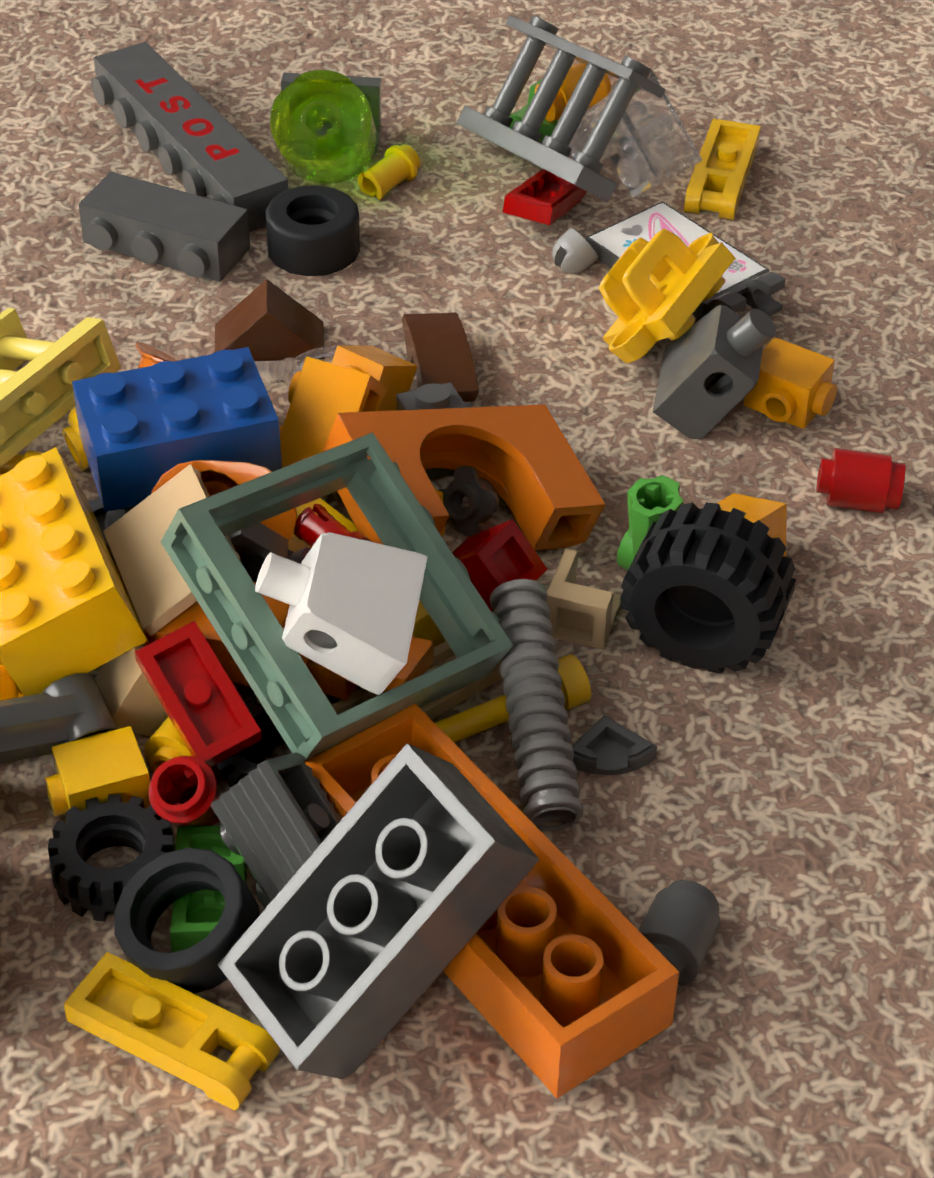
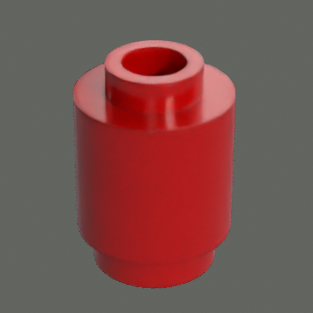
(861, 480)

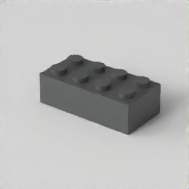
(376, 913)

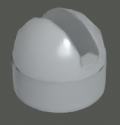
(573, 252)

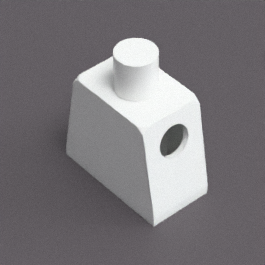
(349, 606)

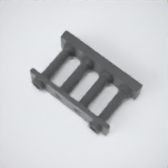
(554, 151)

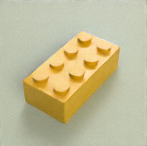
(57, 579)

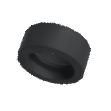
(163, 883)

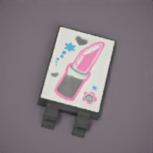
(744, 279)

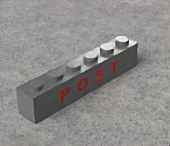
(185, 131)

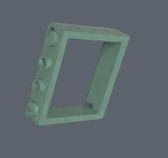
(255, 636)

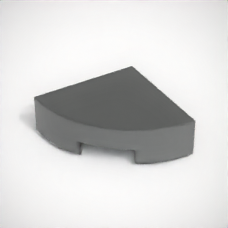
(611, 748)

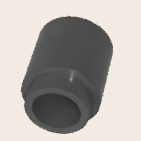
(682, 926)

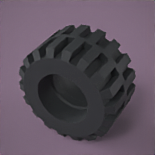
(708, 587)

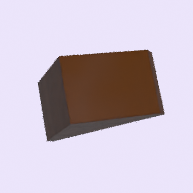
(270, 326)

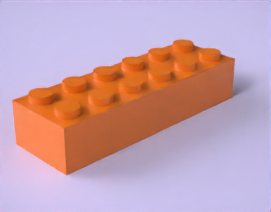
(556, 959)

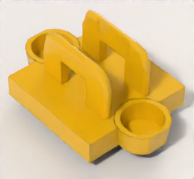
(664, 303)

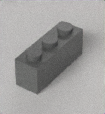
(165, 226)

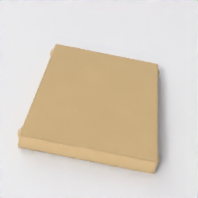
(144, 565)

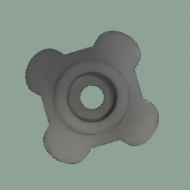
(481, 496)

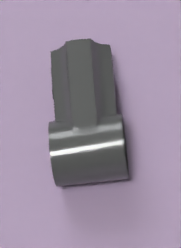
(60, 714)

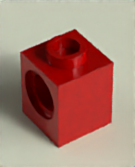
(499, 557)

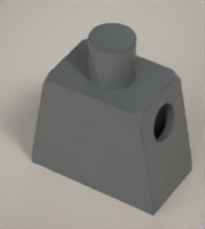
(711, 369)

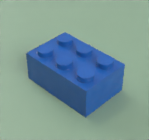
(173, 414)

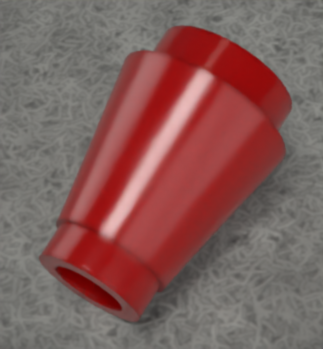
(184, 792)

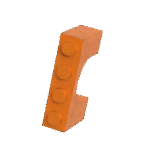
(507, 445)

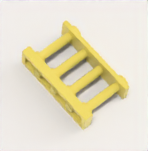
(44, 388)

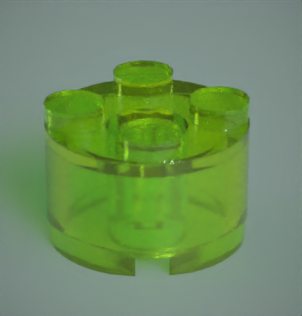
(301, 111)

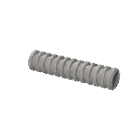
(536, 706)

